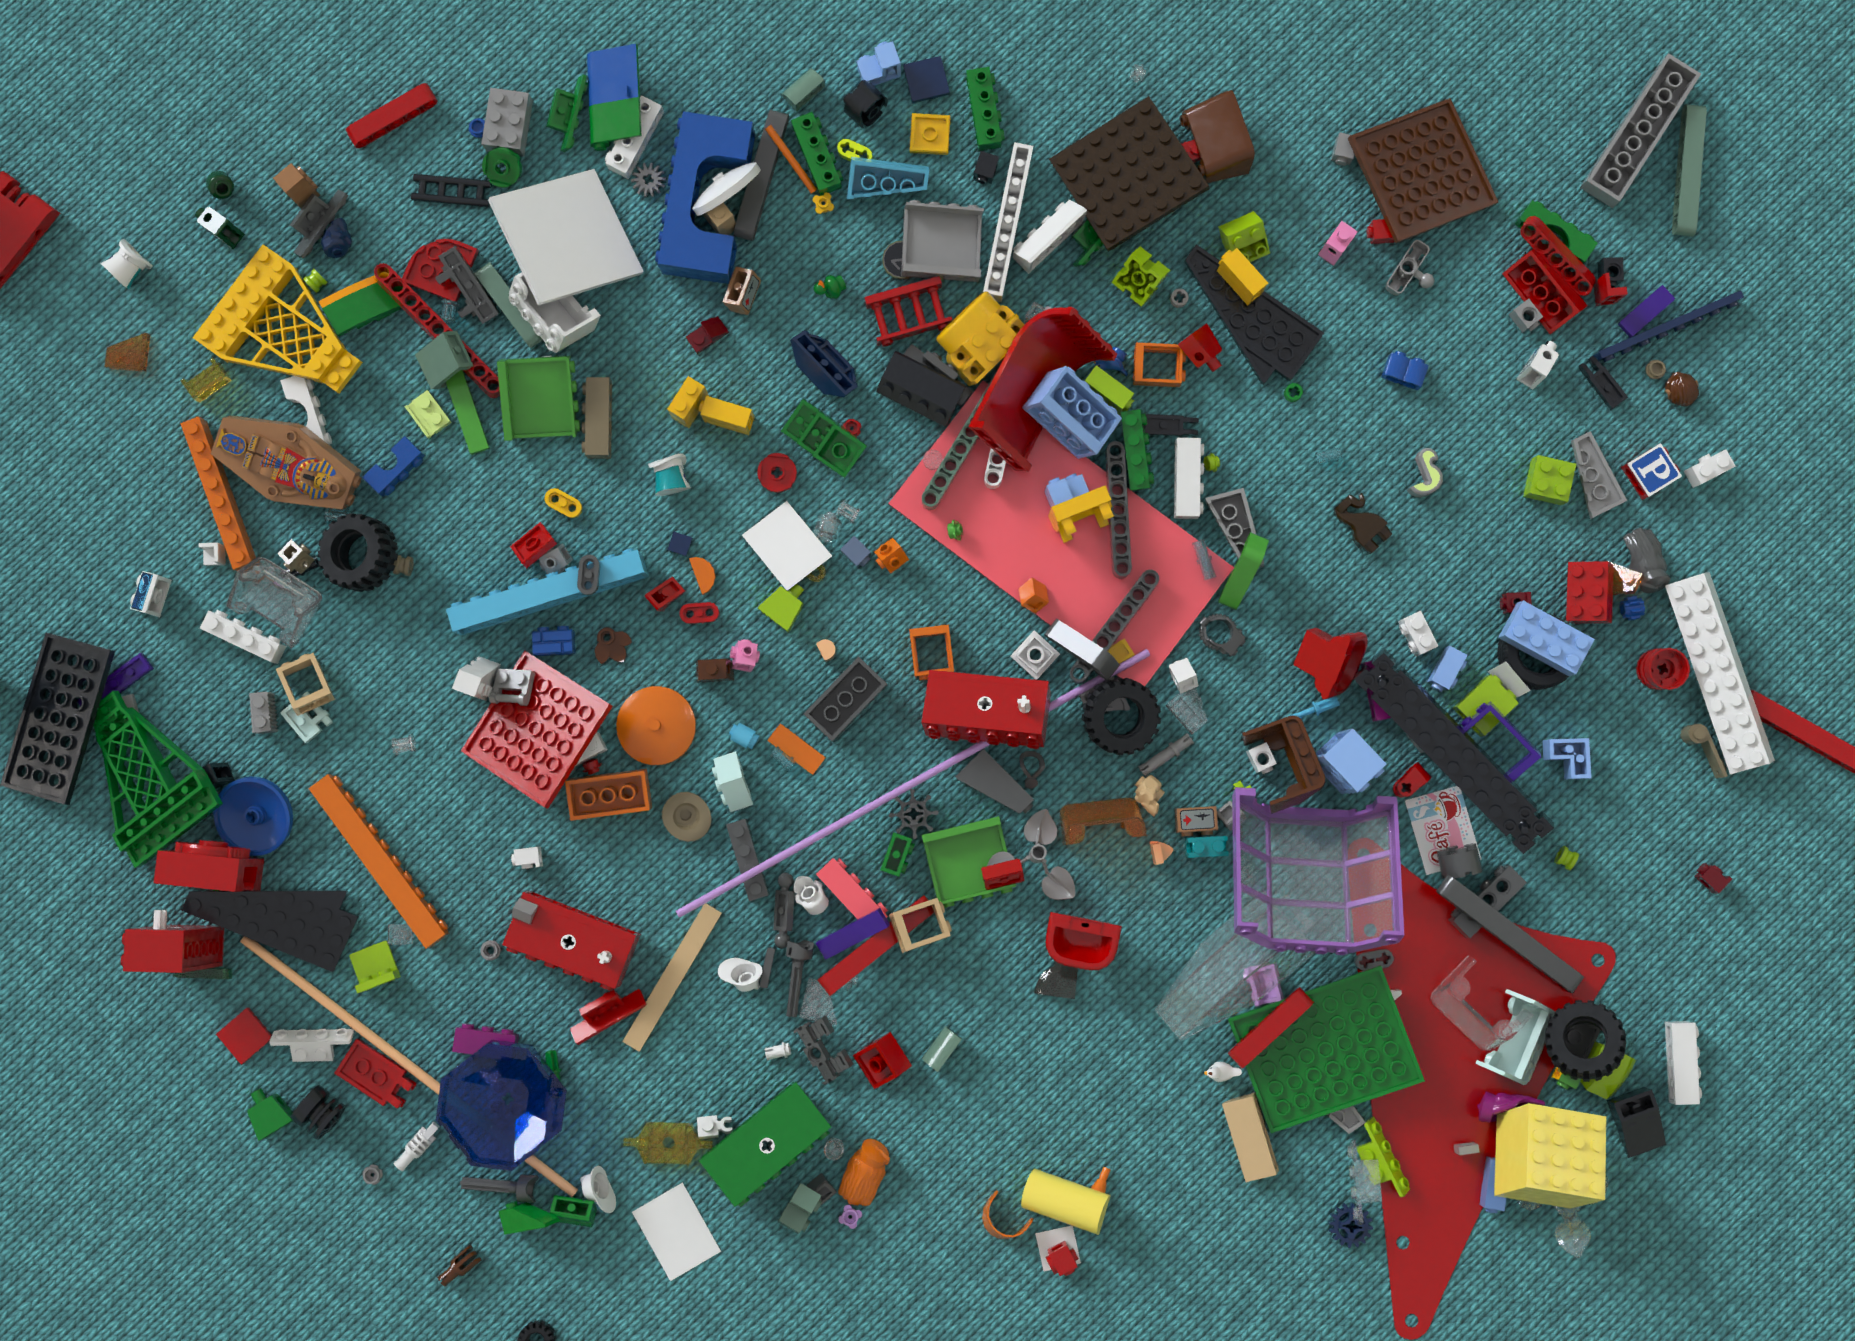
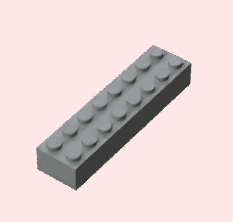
(1640, 130)

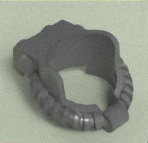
(1235, 639)

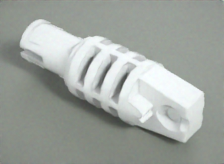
(417, 1146)

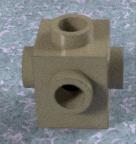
(296, 556)

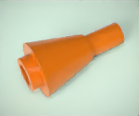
(1100, 1184)

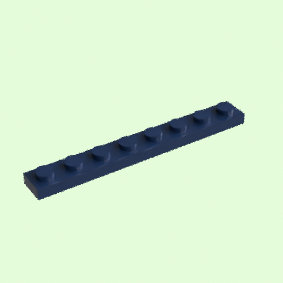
(1662, 330)

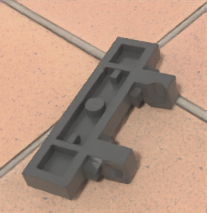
(476, 297)

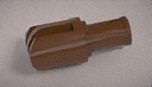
(458, 1266)

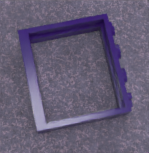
(1525, 762)

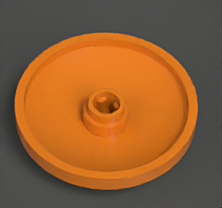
(656, 725)

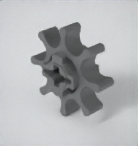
(913, 804)

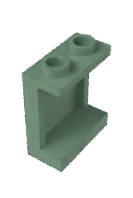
(443, 359)

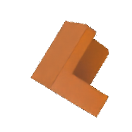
(1033, 595)

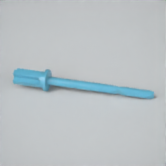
(1319, 707)

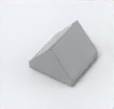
(524, 910)

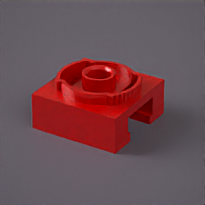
(209, 867)

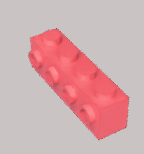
(848, 890)

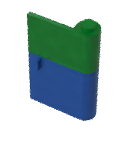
(613, 95)

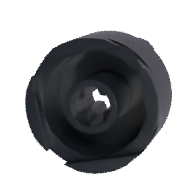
(864, 104)

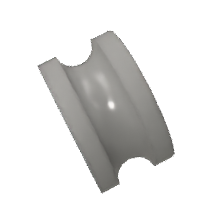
(1184, 300)

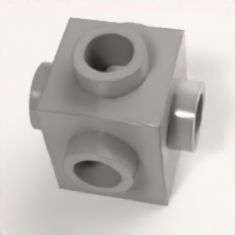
(555, 559)

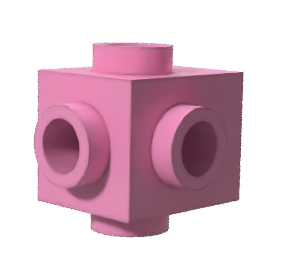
(744, 655)

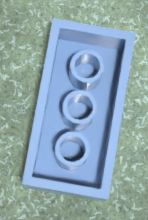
(1546, 638)

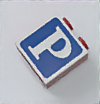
(1651, 471)

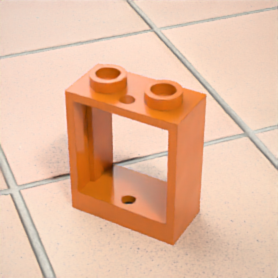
(1139, 350)
(927, 632)

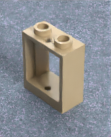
(312, 700)
(901, 931)

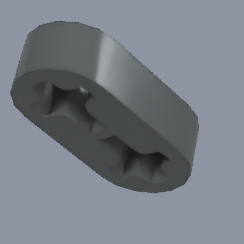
(1373, 955)

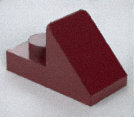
(709, 332)

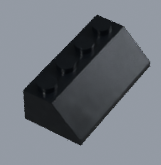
(920, 388)

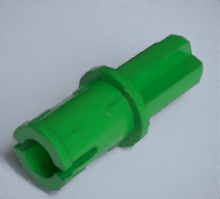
(552, 1062)

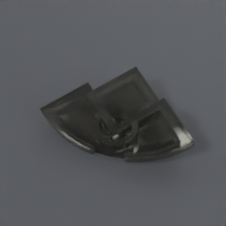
(1058, 981)

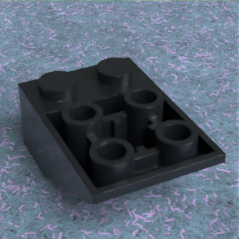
(1637, 1121)

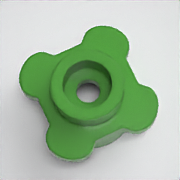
(955, 530)

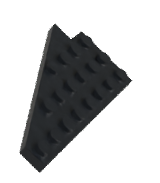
(1264, 330)
(292, 921)

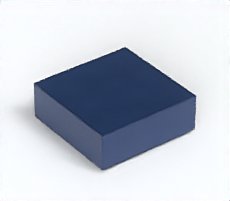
(680, 544)

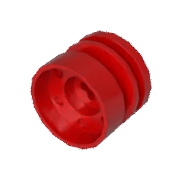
(1673, 668)

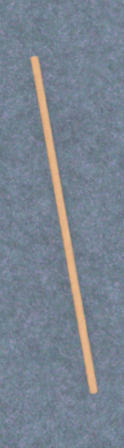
(382, 1045)

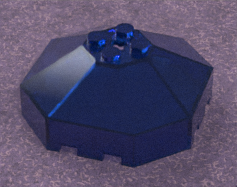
(482, 1122)

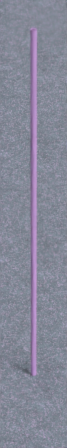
(888, 796)

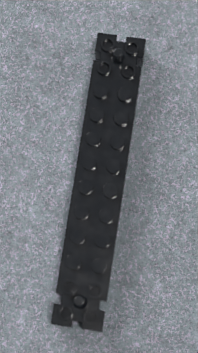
(1454, 751)

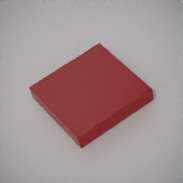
(533, 545)
(244, 1035)

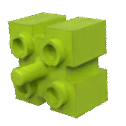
(1140, 276)

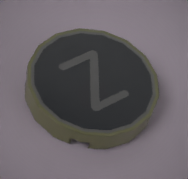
(893, 260)

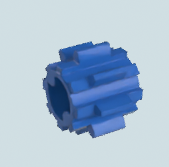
(1632, 607)

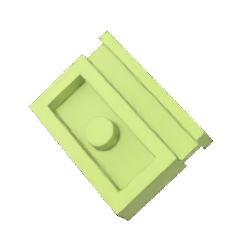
(428, 414)

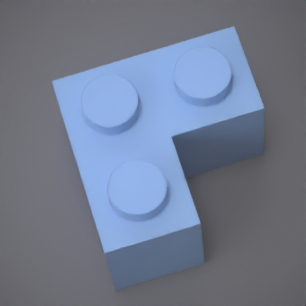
(881, 66)
(1065, 489)
(1574, 754)

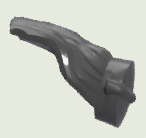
(1647, 559)

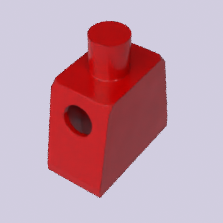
(1202, 348)

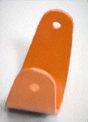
(991, 1229)

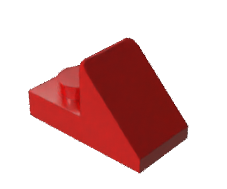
(664, 594)

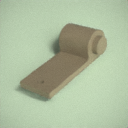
(1699, 734)

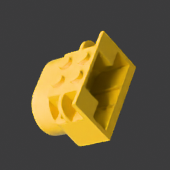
(979, 337)

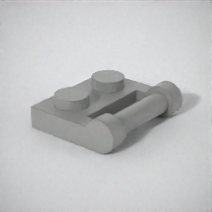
(515, 681)

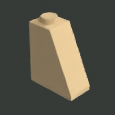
(721, 219)

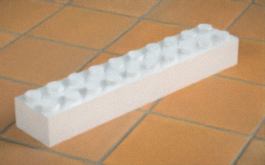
(1720, 673)

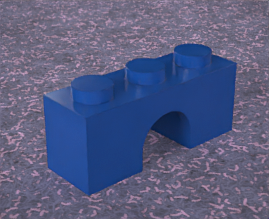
(407, 458)

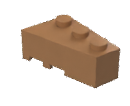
(296, 184)

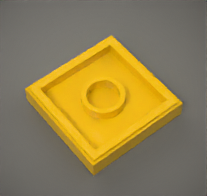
(930, 134)

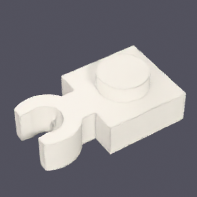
(709, 1126)

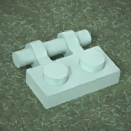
(304, 724)

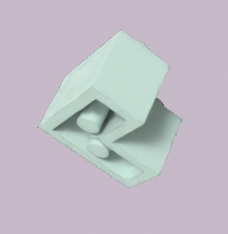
(731, 782)

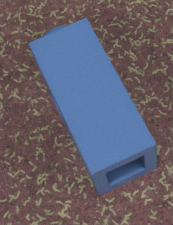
(1487, 1199)

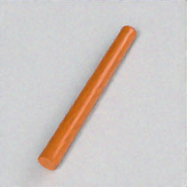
(791, 159)

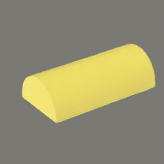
(1065, 1201)

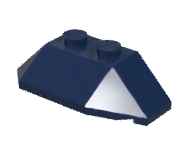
(823, 364)

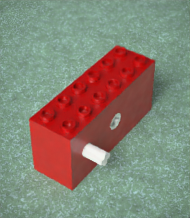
(986, 709)
(172, 947)
(599, 948)

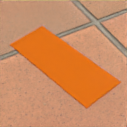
(797, 748)

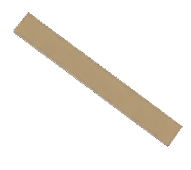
(672, 977)

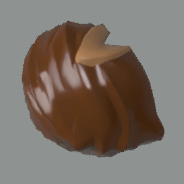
(1682, 389)

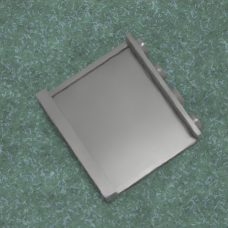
(941, 241)

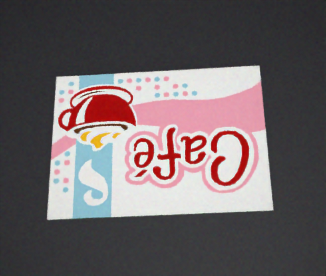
(1438, 823)

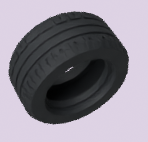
(1533, 680)

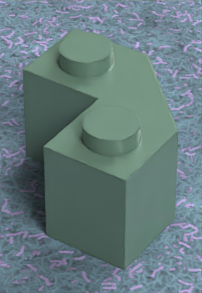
(799, 1209)

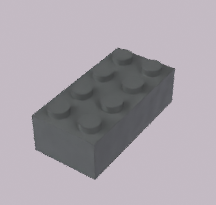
(845, 699)

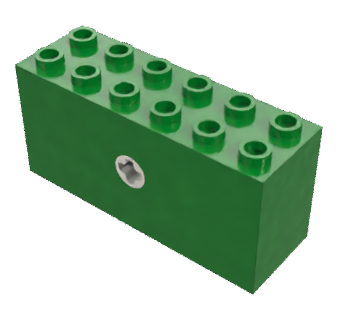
(790, 1127)

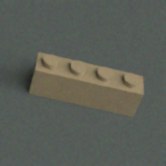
(597, 417)

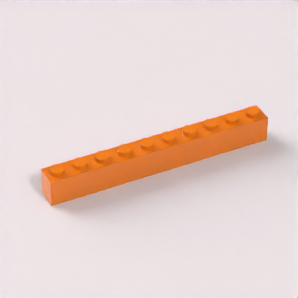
(379, 861)

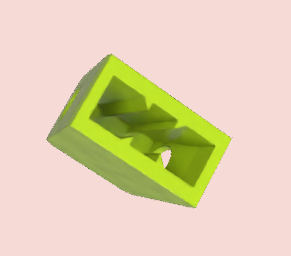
(783, 606)

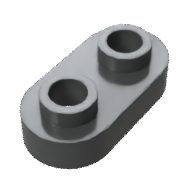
(588, 575)

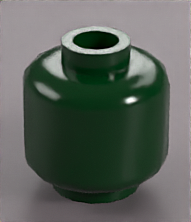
(220, 185)

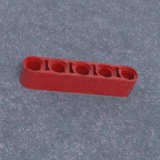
(391, 115)
(1556, 246)
(1270, 1027)

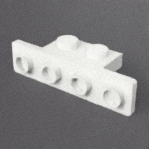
(312, 1044)

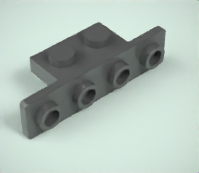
(314, 219)
(934, 361)

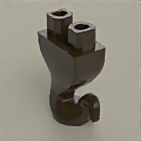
(1363, 524)

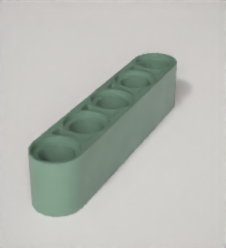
(500, 293)

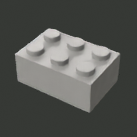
(507, 120)

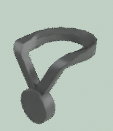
(1031, 781)

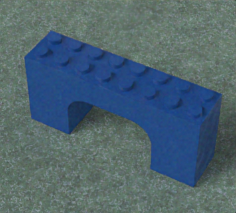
(702, 145)

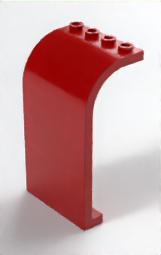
(1043, 344)

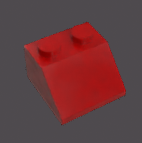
(882, 1060)

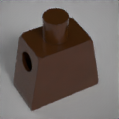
(714, 670)

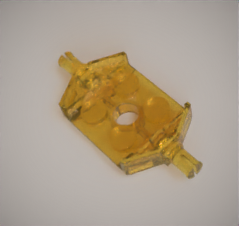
(653, 1150)

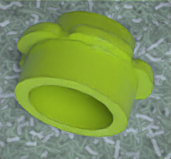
(1211, 462)

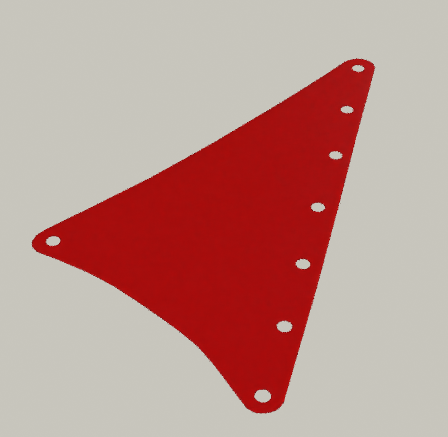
(1443, 1109)

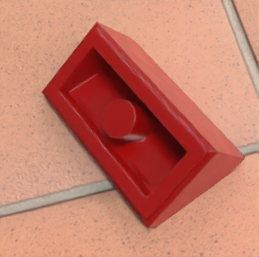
(1002, 874)

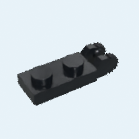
(1603, 383)
(1169, 425)

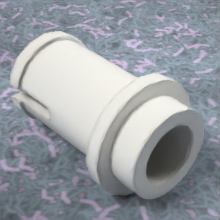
(778, 1051)

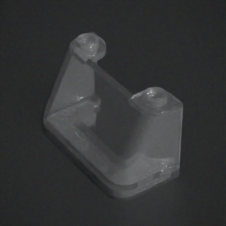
(275, 596)

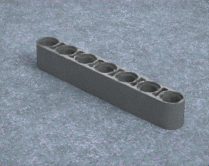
(758, 188)
(1118, 500)
(1119, 618)

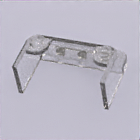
(1450, 1001)

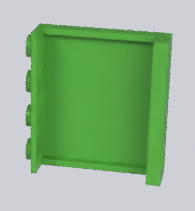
(538, 397)
(957, 860)

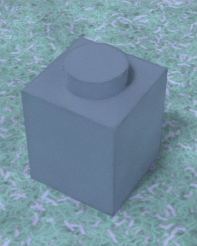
(856, 552)

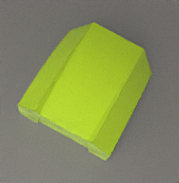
(1608, 1085)

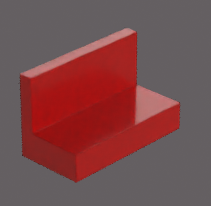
(1605, 294)

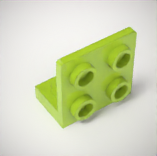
(374, 966)

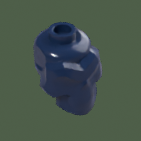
(336, 239)

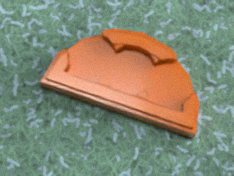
(704, 573)

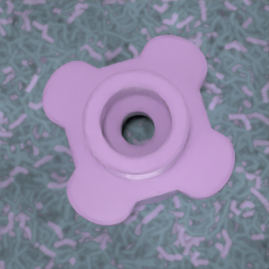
(856, 1214)

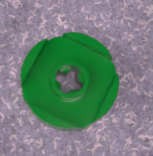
(509, 159)

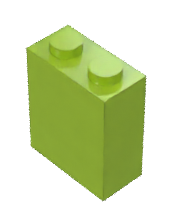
(1110, 389)
(1487, 690)

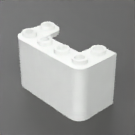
(555, 322)

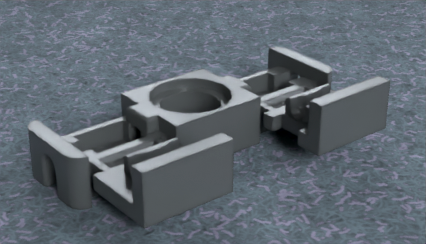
(826, 1067)

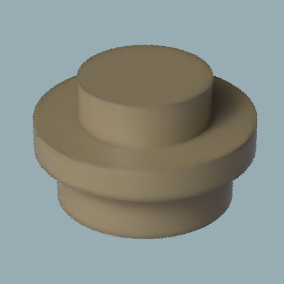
(1655, 369)

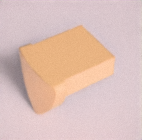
(1160, 851)

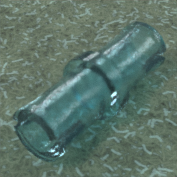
(1204, 559)

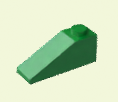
(524, 1217)

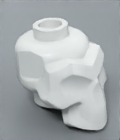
(810, 895)

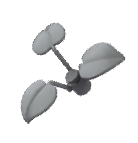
(1043, 830)

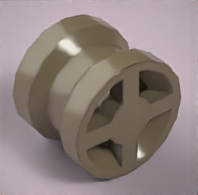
(403, 565)

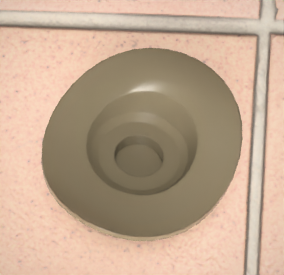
(686, 816)

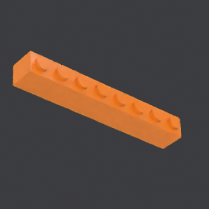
(218, 493)

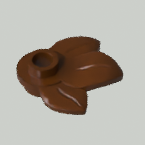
(614, 647)

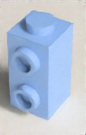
(1445, 672)

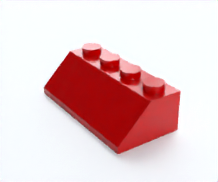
(1546, 289)

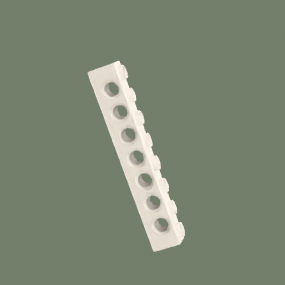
(1008, 220)

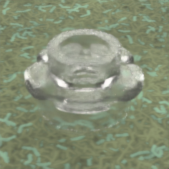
(1137, 73)

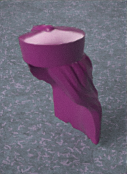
(1502, 1102)

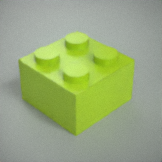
(1549, 480)

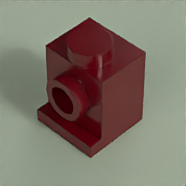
(1507, 600)
(1712, 878)

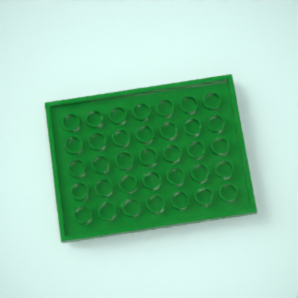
(1334, 1054)

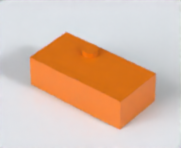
(608, 794)

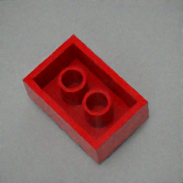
(1590, 592)

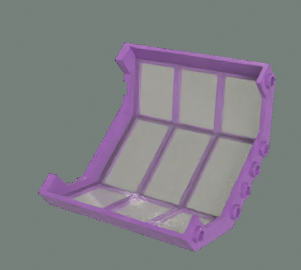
(1317, 876)

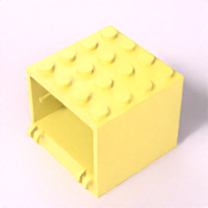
(1550, 1156)

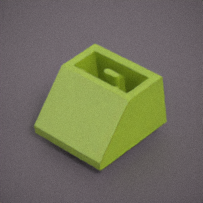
(1247, 235)

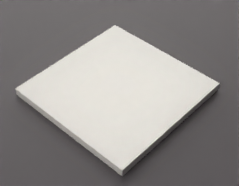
(565, 236)

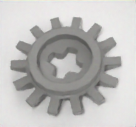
(651, 187)

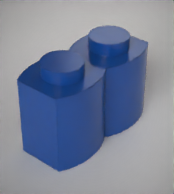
(1405, 370)

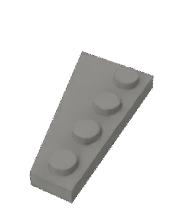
(1596, 477)

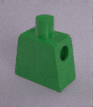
(268, 1114)

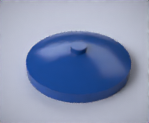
(254, 815)

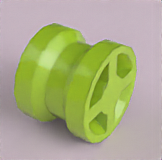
(315, 280)
(1566, 858)

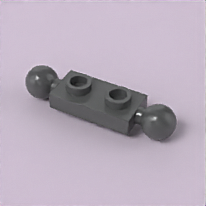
(783, 910)

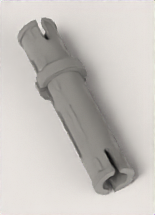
(1172, 750)

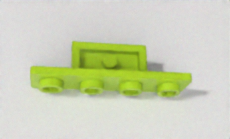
(1380, 1150)

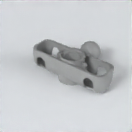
(1402, 278)

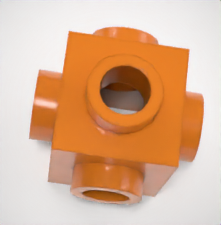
(890, 556)

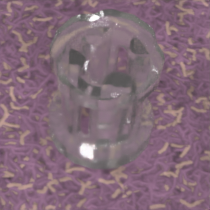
(841, 511)
(403, 744)

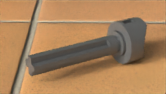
(798, 952)
(522, 1188)

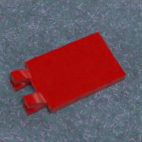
(374, 1074)

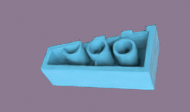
(881, 177)

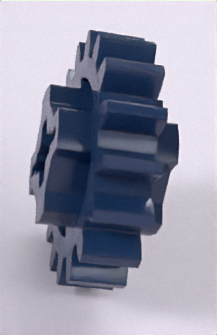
(1349, 1233)

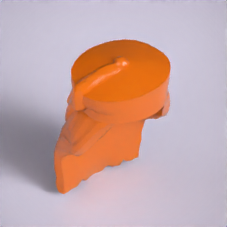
(864, 1173)

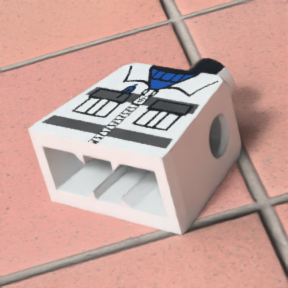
(1539, 365)

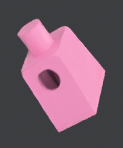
(1338, 242)

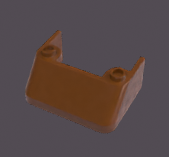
(1293, 737)

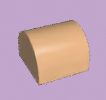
(826, 649)

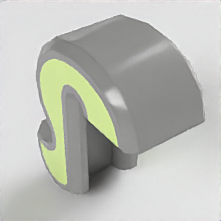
(1430, 473)

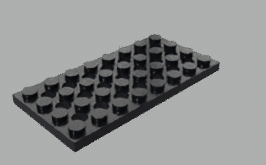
(78, 735)

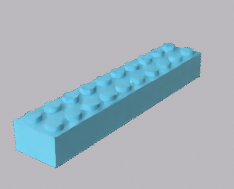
(543, 593)

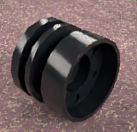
(318, 1112)

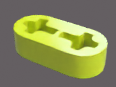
(853, 146)

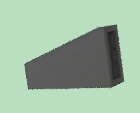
(993, 781)

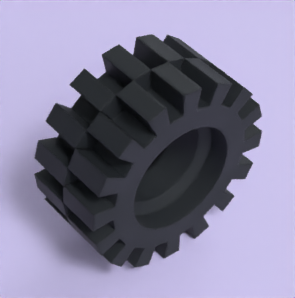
(537, 1327)

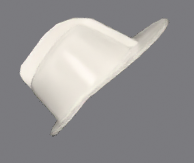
(741, 973)
(598, 1189)

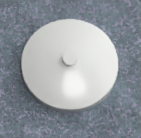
(725, 187)

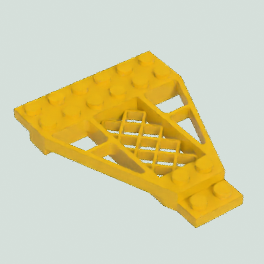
(242, 312)

